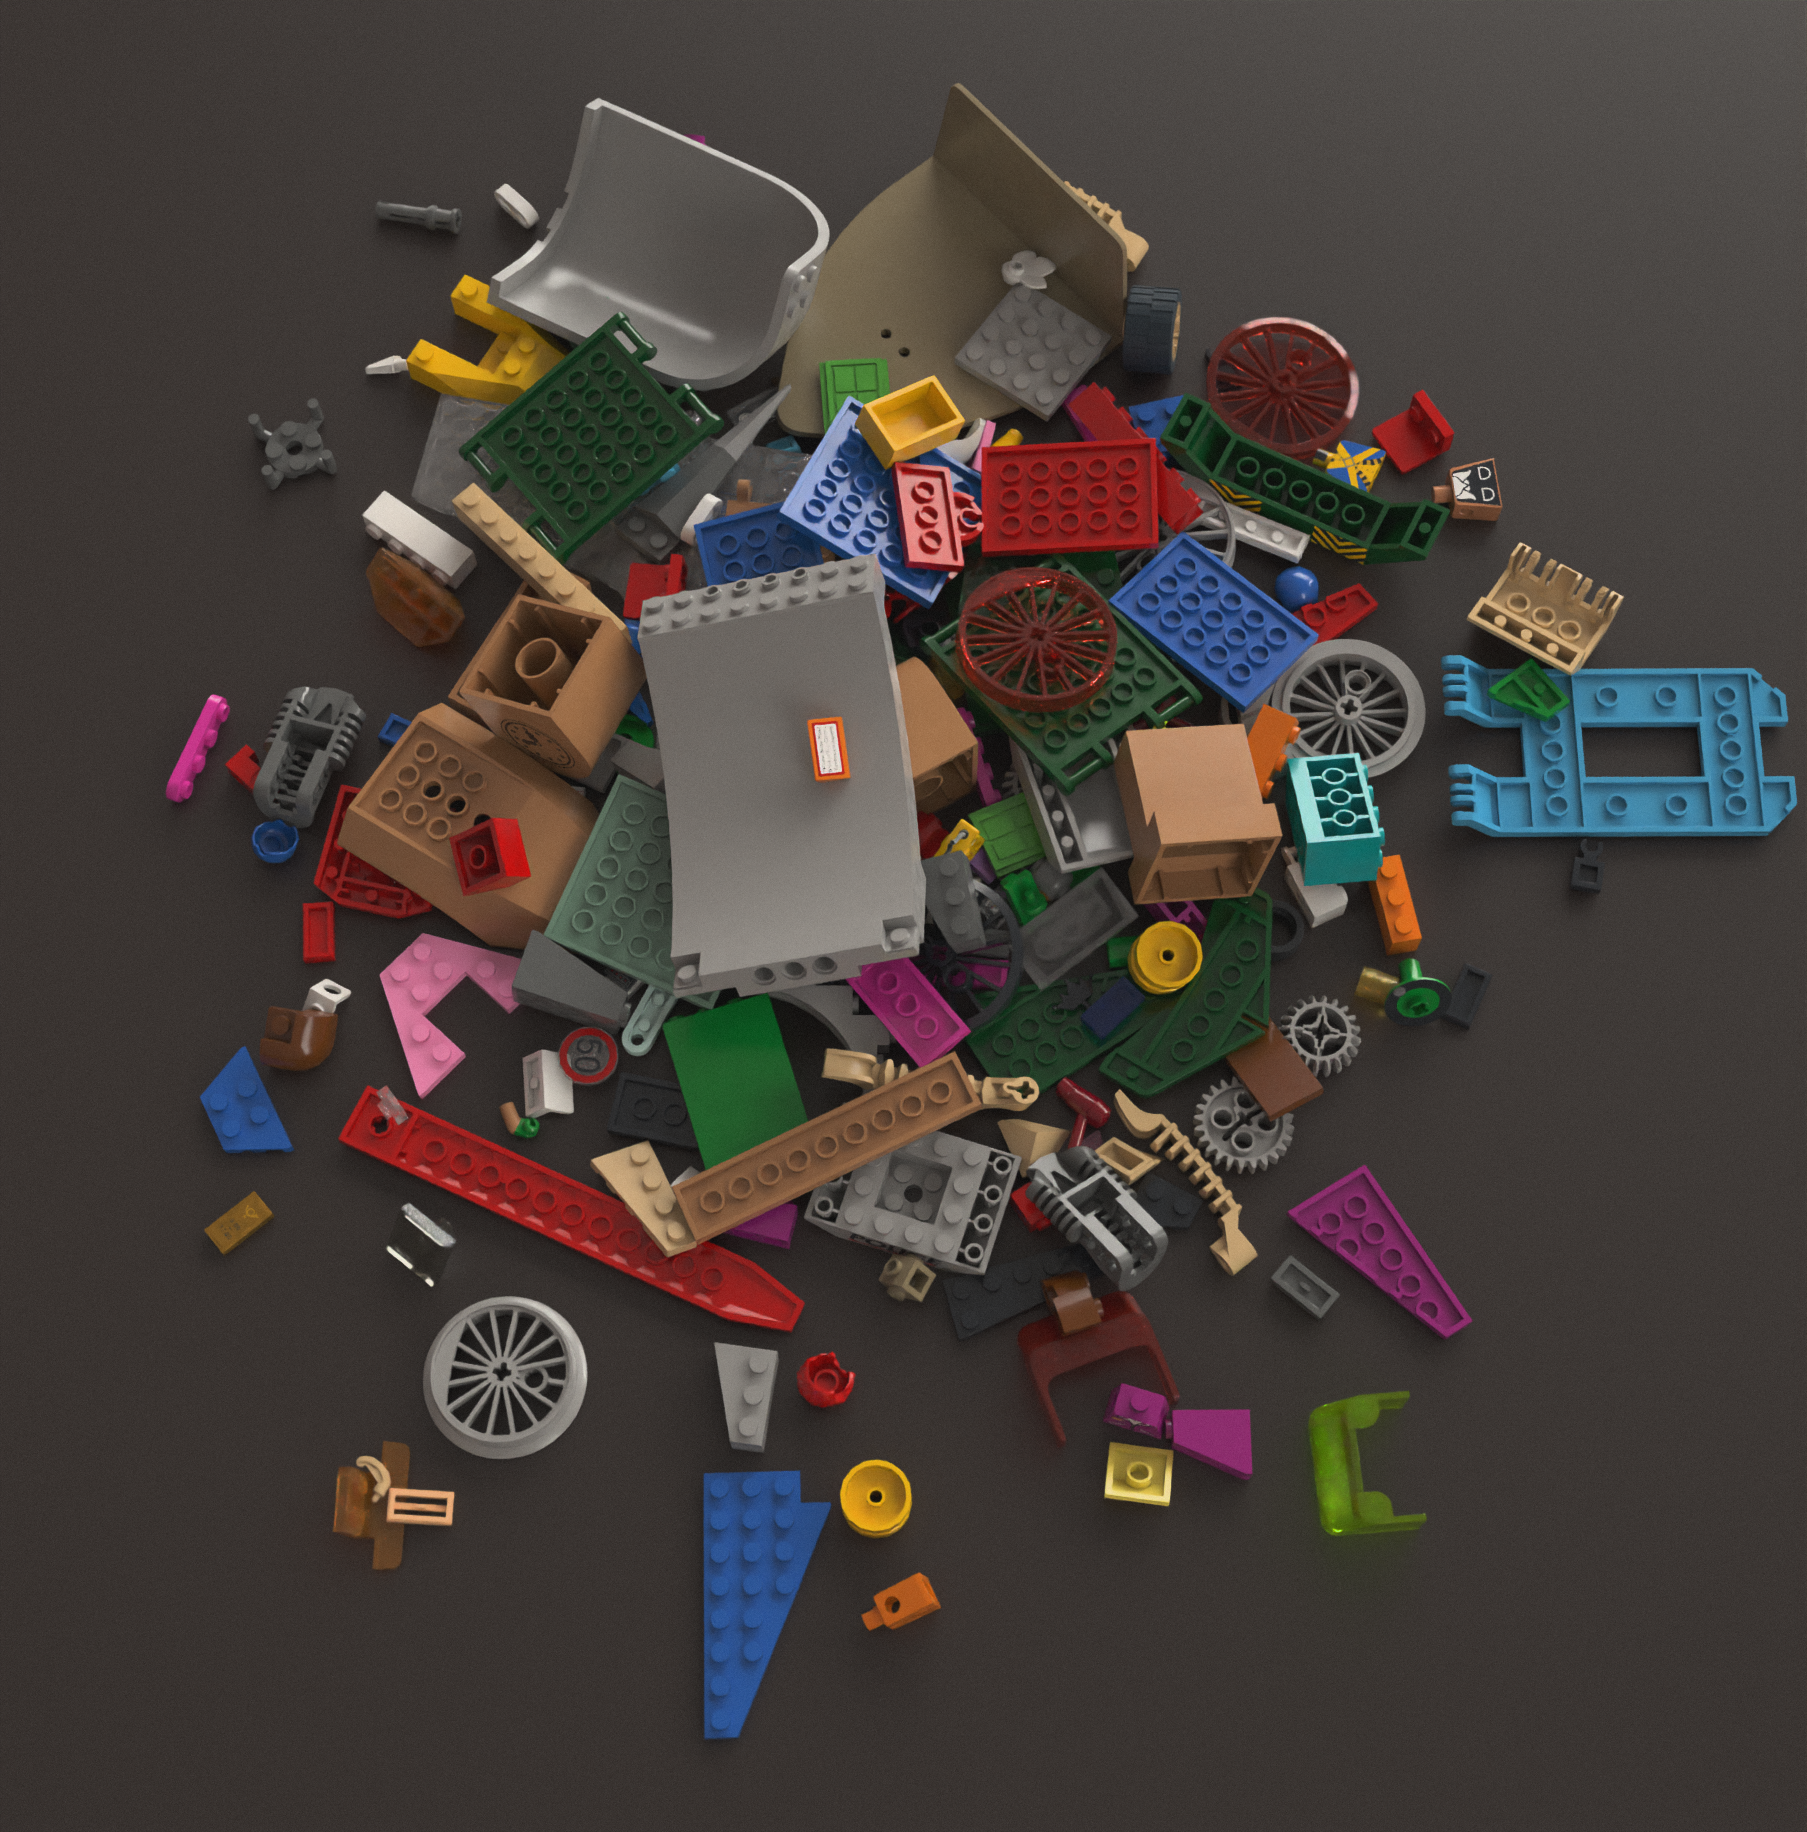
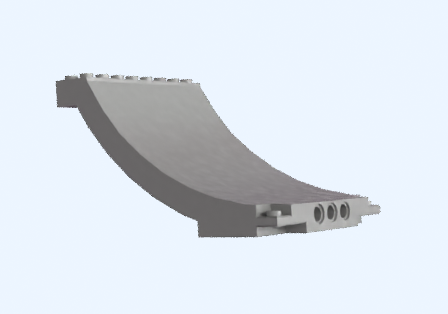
(770, 868)

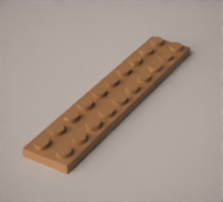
(826, 1147)

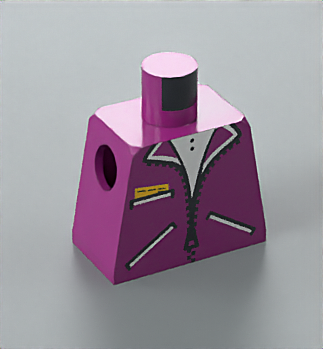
(1137, 1410)

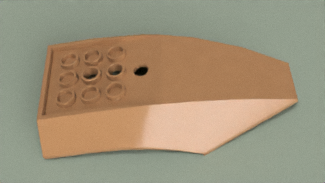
(409, 833)

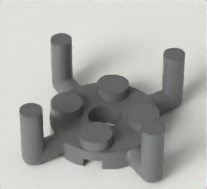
(290, 435)

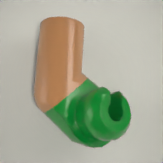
(517, 1125)

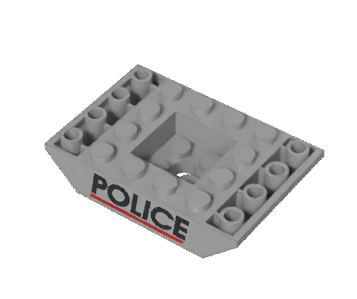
(951, 1225)

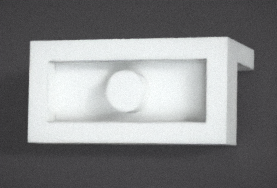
(545, 1085)

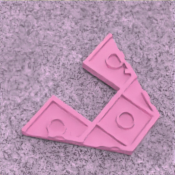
(421, 980)

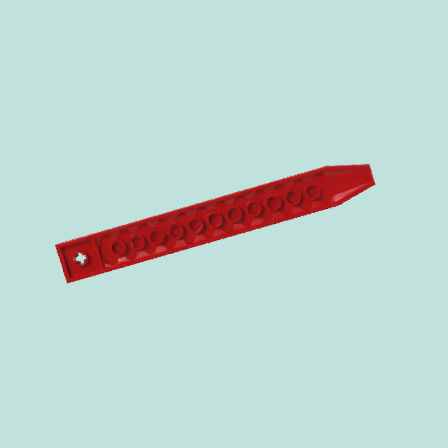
(568, 1214)

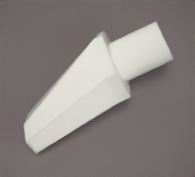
(389, 365)

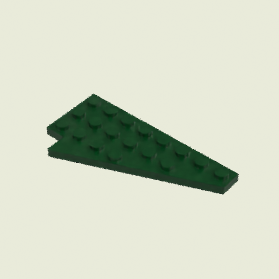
(1051, 1043)

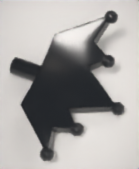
(1076, 994)

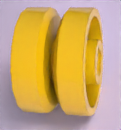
(1177, 945)
(876, 1479)

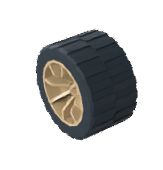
(1152, 329)

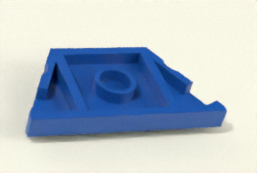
(243, 1110)

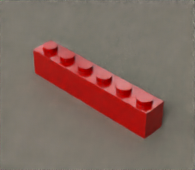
(1107, 422)

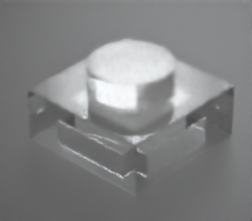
(390, 1106)

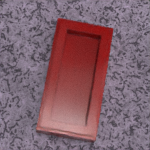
(318, 932)

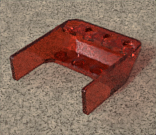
(1120, 1329)

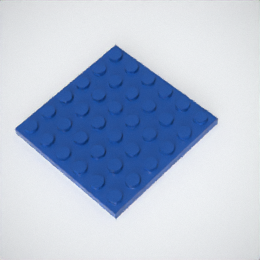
(851, 507)

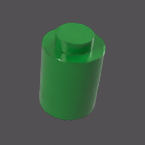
(1118, 950)

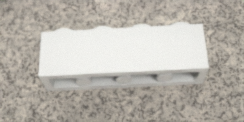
(419, 540)

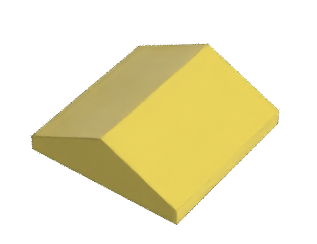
(1138, 1474)

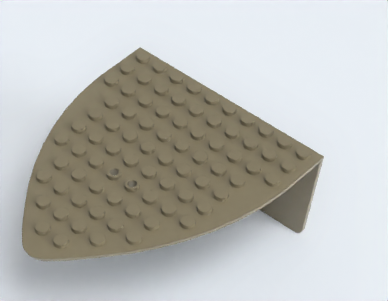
(930, 266)

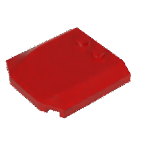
(356, 883)

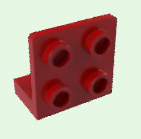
(1414, 434)
(652, 581)

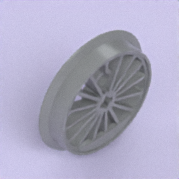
(1369, 657)
(441, 1361)

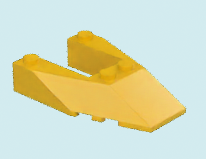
(509, 367)

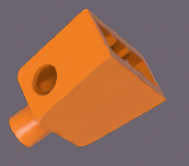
(915, 1601)

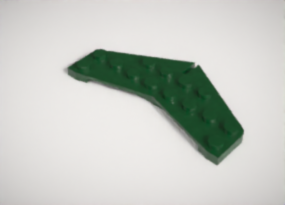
(1208, 1014)

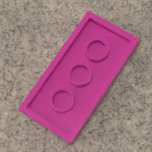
(910, 1009)

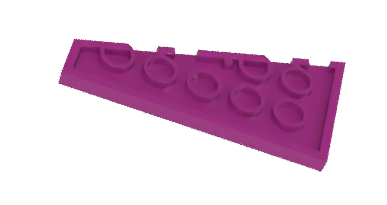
(1371, 1237)

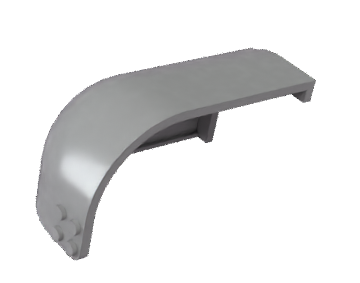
(682, 241)

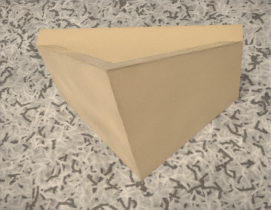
(1031, 1140)
(1126, 1160)

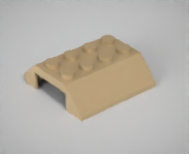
(1546, 615)

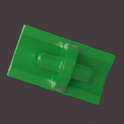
(1023, 896)

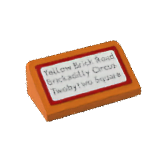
(828, 749)

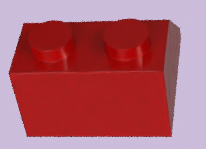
(490, 856)

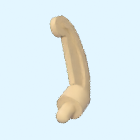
(380, 1474)

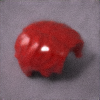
(823, 1381)

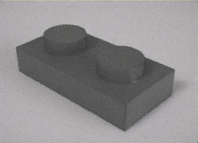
(1304, 1287)

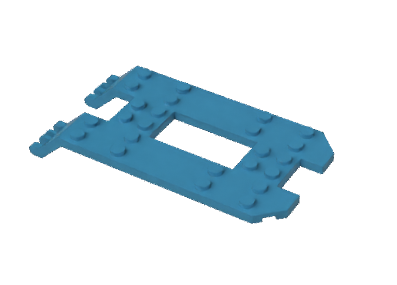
(1562, 802)

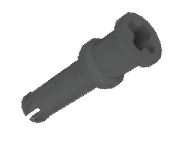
(431, 216)

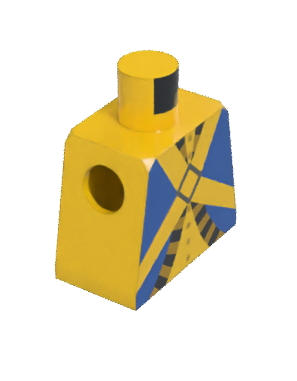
(1352, 463)

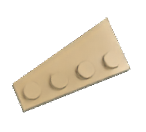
(644, 1189)

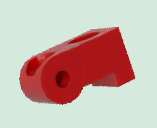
(244, 768)

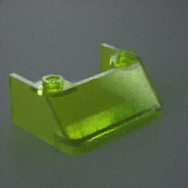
(1337, 1468)

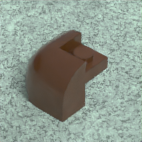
(297, 1038)

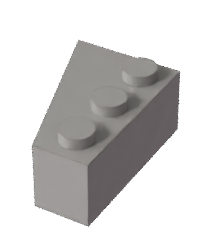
(747, 1393)

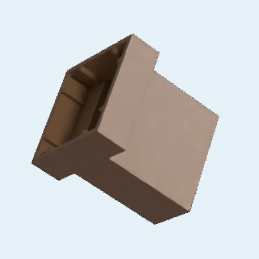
(1194, 814)

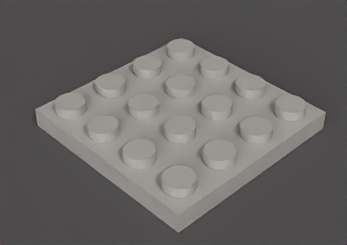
(1033, 350)

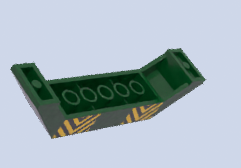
(1297, 494)

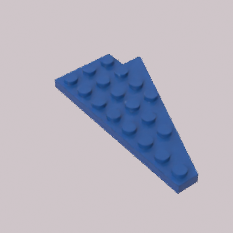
(753, 1567)

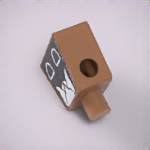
(1471, 492)

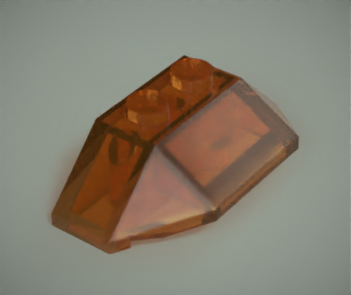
(413, 600)

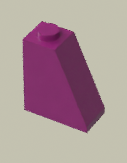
(1214, 1438)

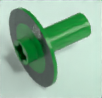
(1417, 998)

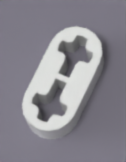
(516, 206)
(707, 510)

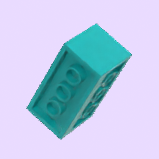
(1333, 819)

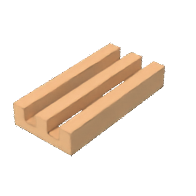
(424, 1494)

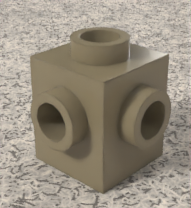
(906, 1277)

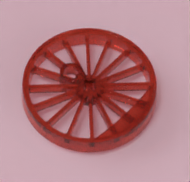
(1294, 392)
(1036, 639)

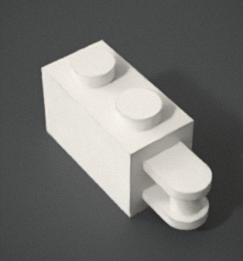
(1317, 902)

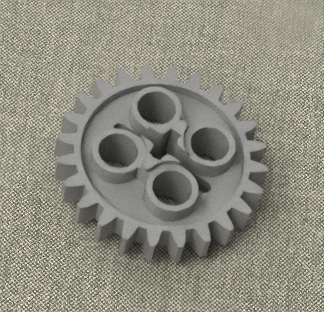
(1262, 1144)

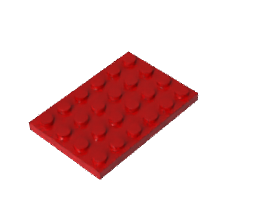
(1069, 497)

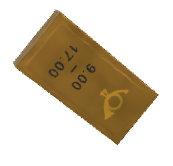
(239, 1223)

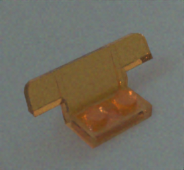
(361, 1518)

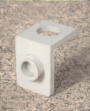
(324, 1001)

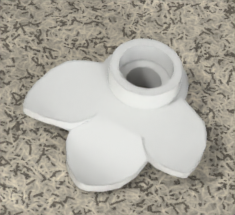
(1028, 270)

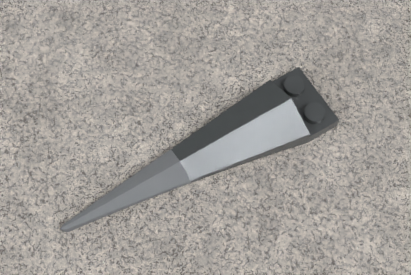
(661, 516)

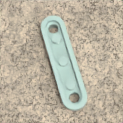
(648, 1020)

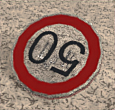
(588, 1056)

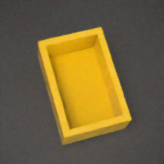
(909, 422)

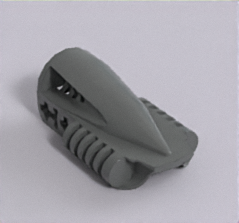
(304, 748)
(1091, 1206)

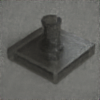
(421, 1243)

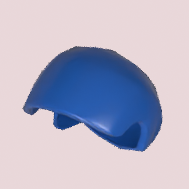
(1296, 588)
(274, 841)

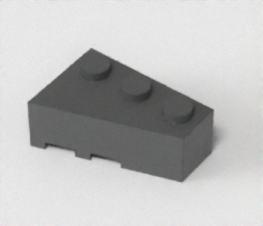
(954, 901)

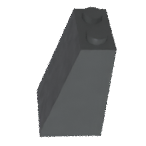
(568, 988)

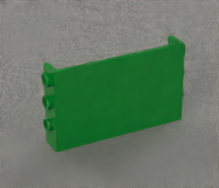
(734, 1077)

